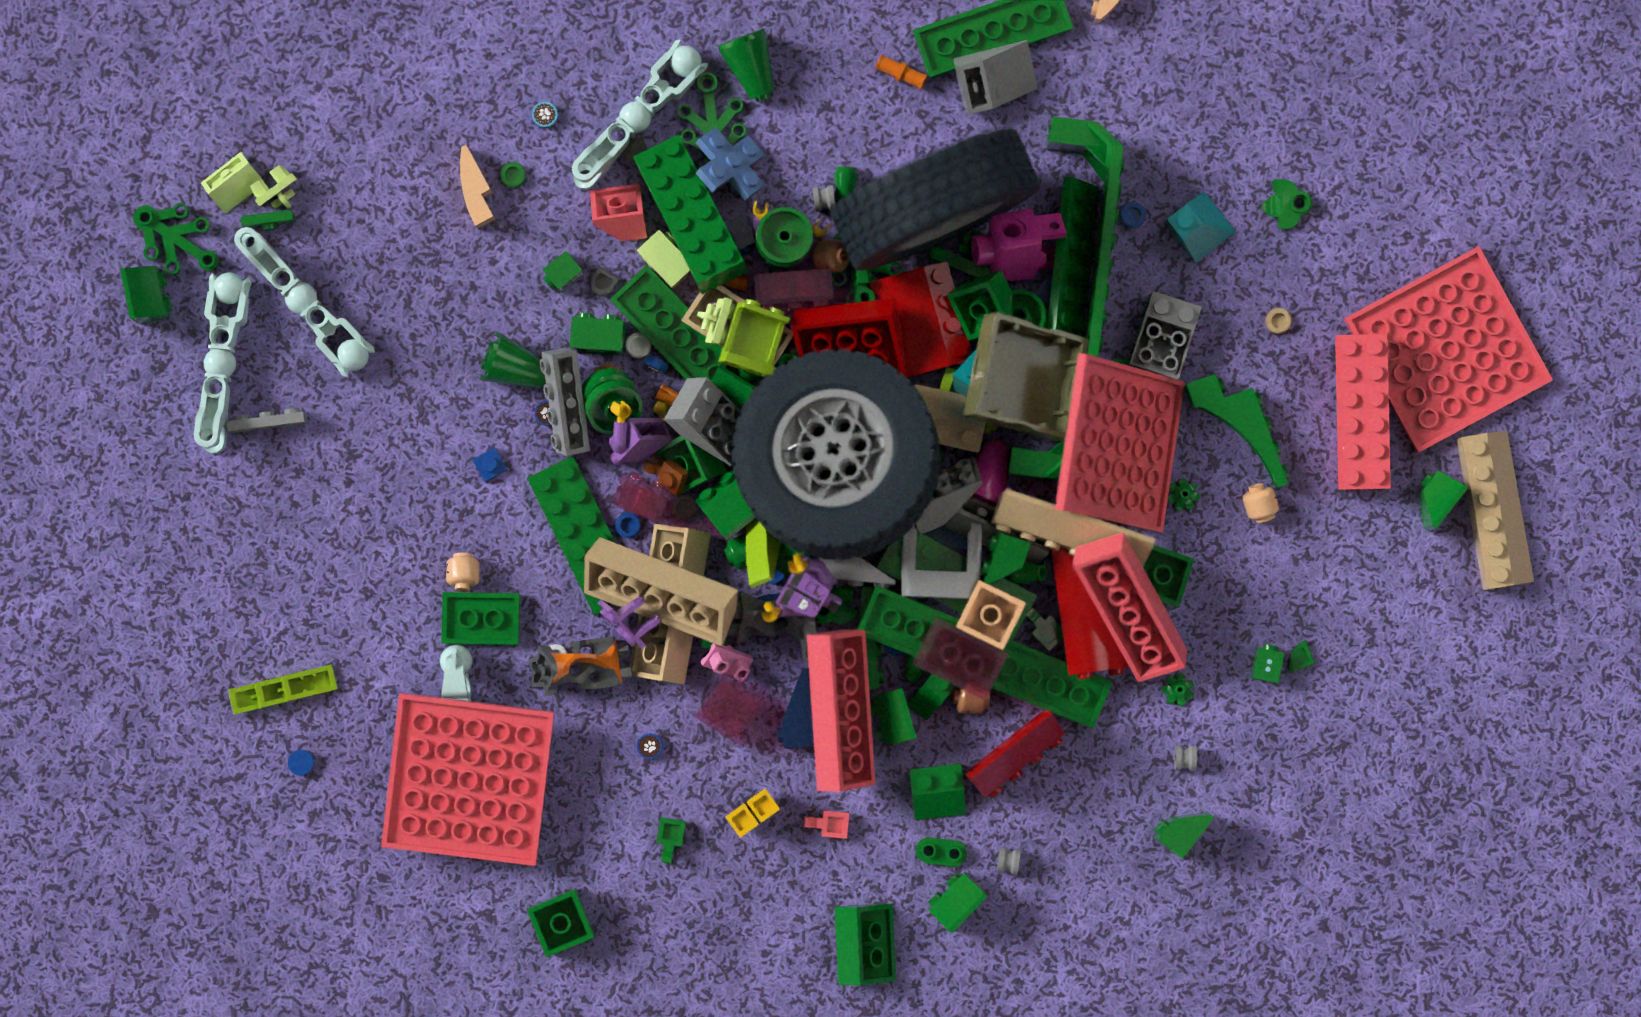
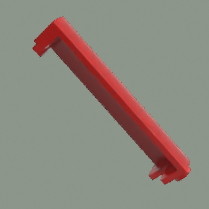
(1085, 634)

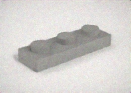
(267, 420)

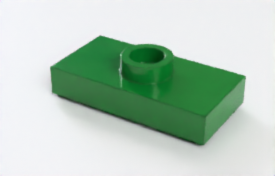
(269, 220)

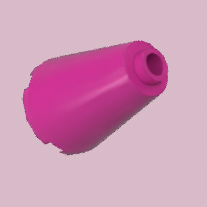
(993, 469)

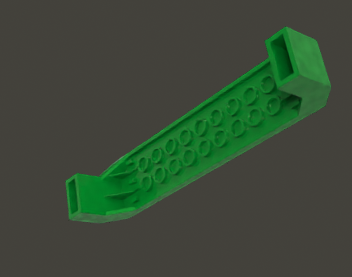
(1106, 159)

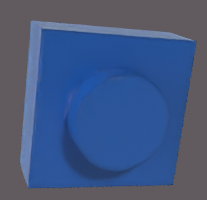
(489, 464)

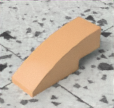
(474, 189)

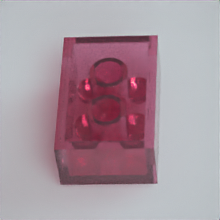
(794, 289)
(960, 658)

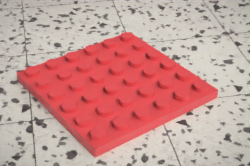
(1452, 349)
(1120, 444)
(467, 779)

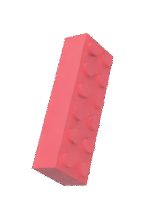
(1362, 411)
(1130, 607)
(841, 710)

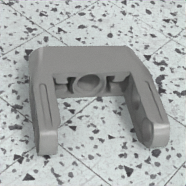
(941, 583)

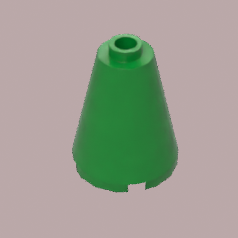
(750, 63)
(511, 364)

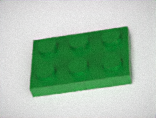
(480, 618)

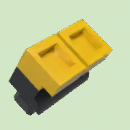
(752, 812)

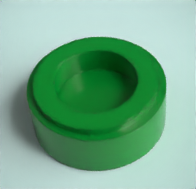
(513, 175)

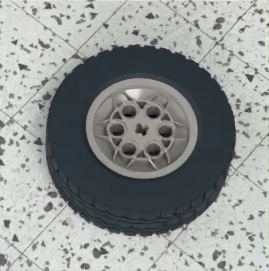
(935, 198)
(845, 512)

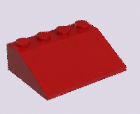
(928, 321)
(857, 326)
(1014, 753)

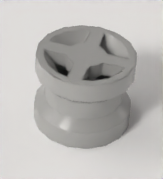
(823, 198)
(1185, 758)
(1008, 861)

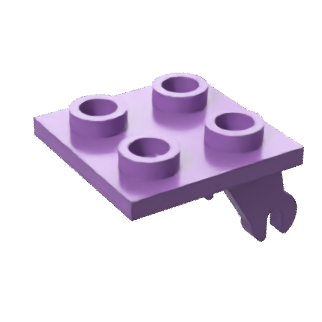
(616, 619)

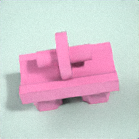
(728, 661)

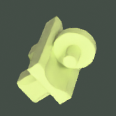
(283, 179)
(723, 311)

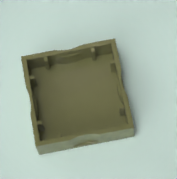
(1023, 376)

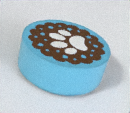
(545, 114)

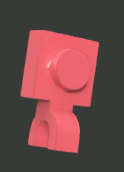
(832, 823)

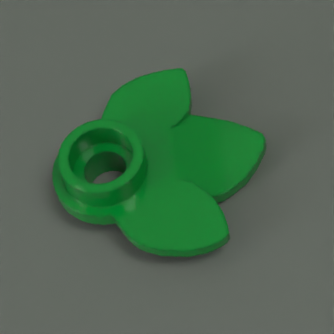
(1283, 203)
(845, 612)

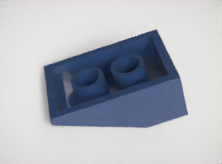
(798, 721)

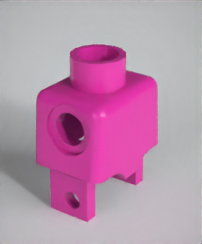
(1016, 244)

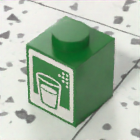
(562, 272)

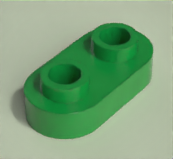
(941, 851)

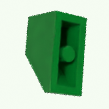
(930, 696)

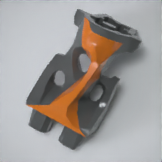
(553, 668)

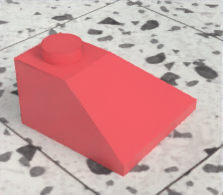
(619, 211)

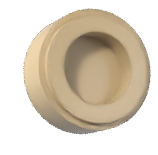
(1278, 321)

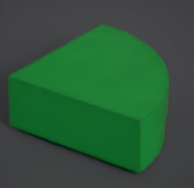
(1300, 657)

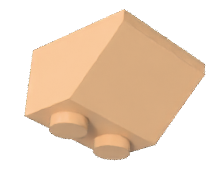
(990, 614)

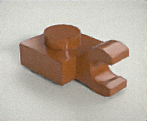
(669, 473)

